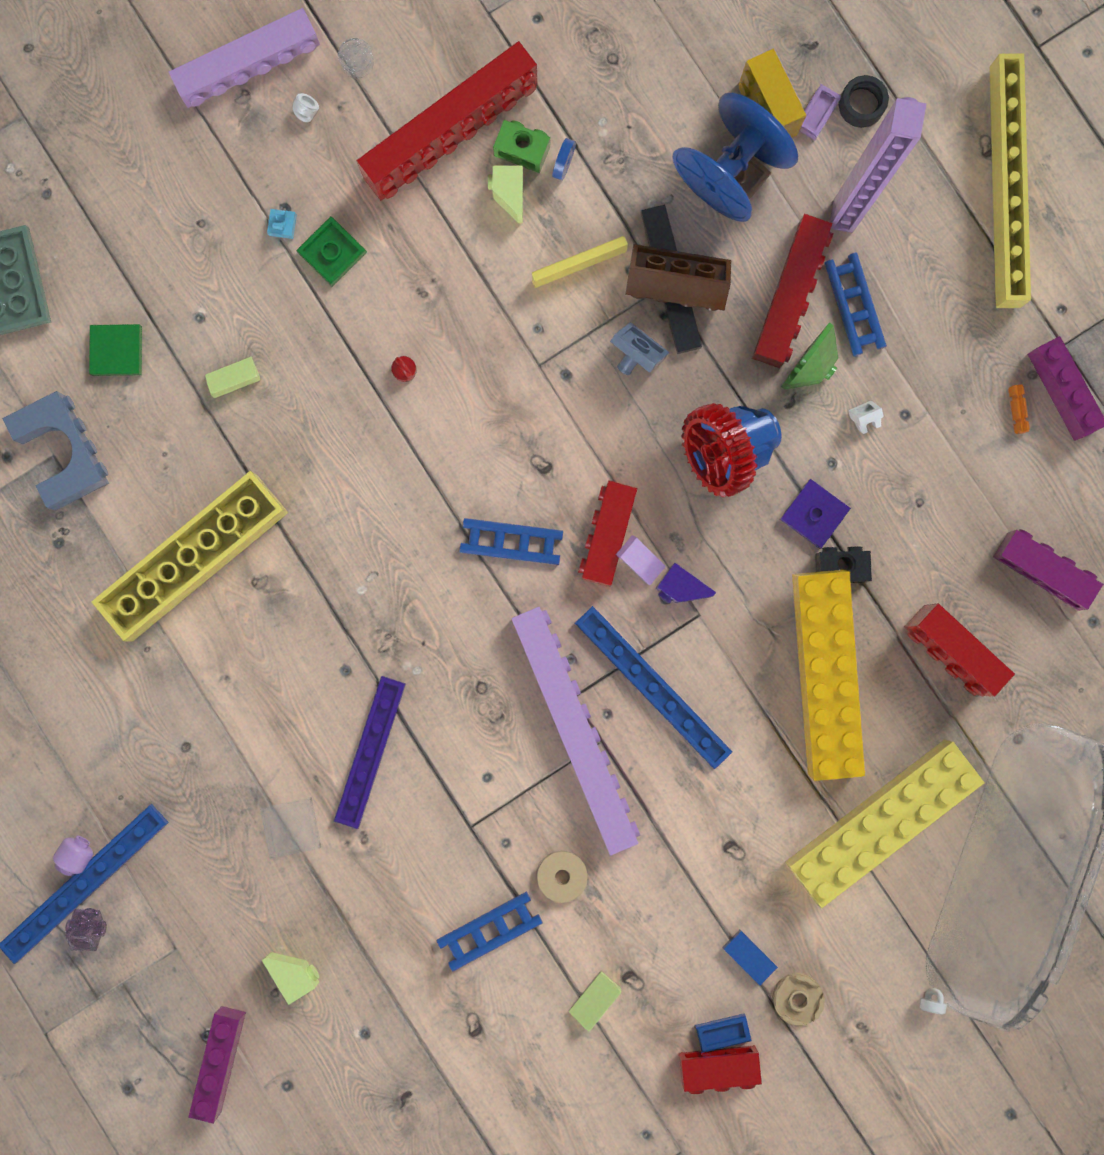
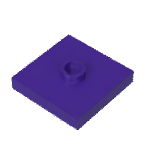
(815, 513)

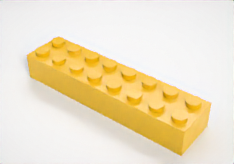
(828, 675)

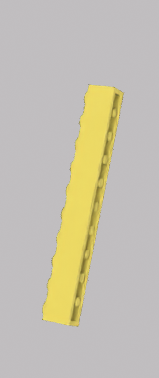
(1010, 181)

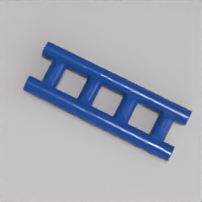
(860, 290)
(522, 553)
(474, 928)

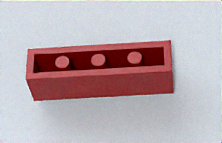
(609, 533)

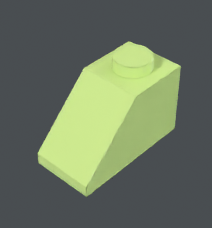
(508, 189)
(291, 975)

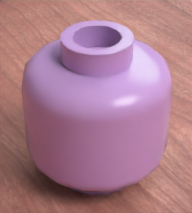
(73, 855)

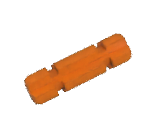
(1019, 409)

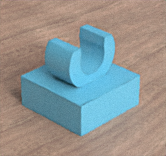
(281, 223)

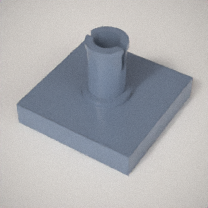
(638, 349)

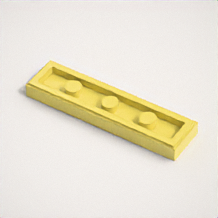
(579, 261)

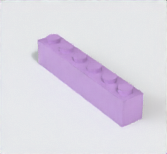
(244, 58)

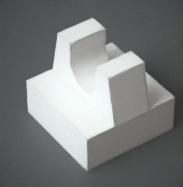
(866, 414)

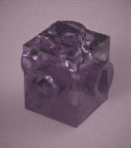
(85, 929)

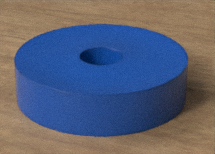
(564, 159)

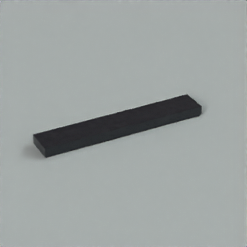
(680, 317)

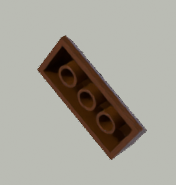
(679, 277)

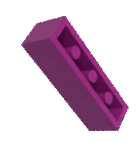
(1067, 388)
(1048, 570)
(217, 1064)

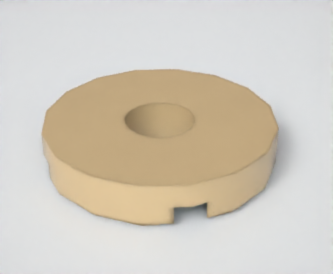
(562, 891)
(794, 984)

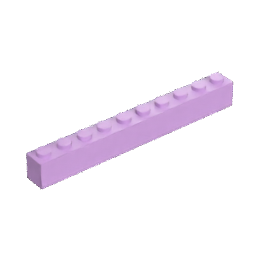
(878, 163)
(575, 731)

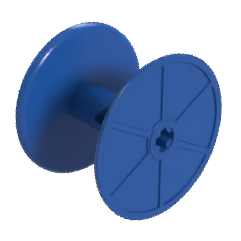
(756, 135)

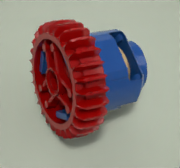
(729, 445)

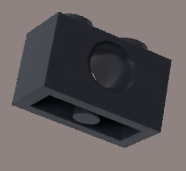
(858, 562)

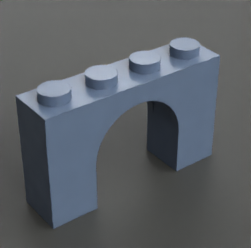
(83, 472)

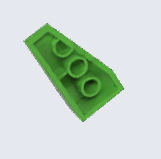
(816, 361)

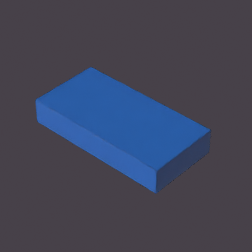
(750, 957)
(723, 1033)

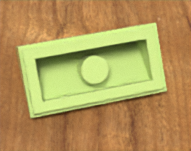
(232, 377)
(595, 1001)

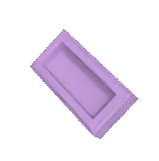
(819, 111)
(640, 560)

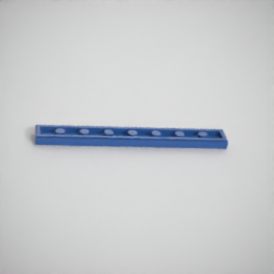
(653, 687)
(82, 885)

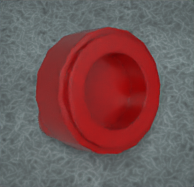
(404, 368)

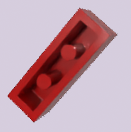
(720, 1069)

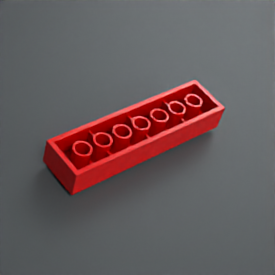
(449, 121)

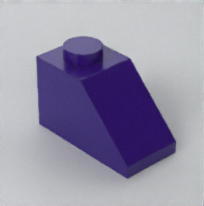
(682, 586)

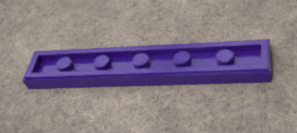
(370, 752)

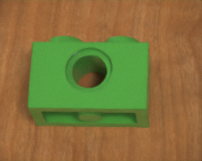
(530, 157)

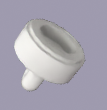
(305, 107)
(933, 1006)

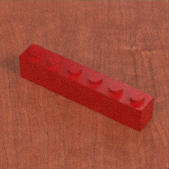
(792, 290)

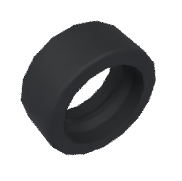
(867, 83)

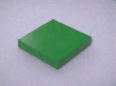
(331, 251)
(115, 350)

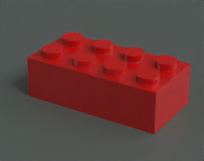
(959, 651)

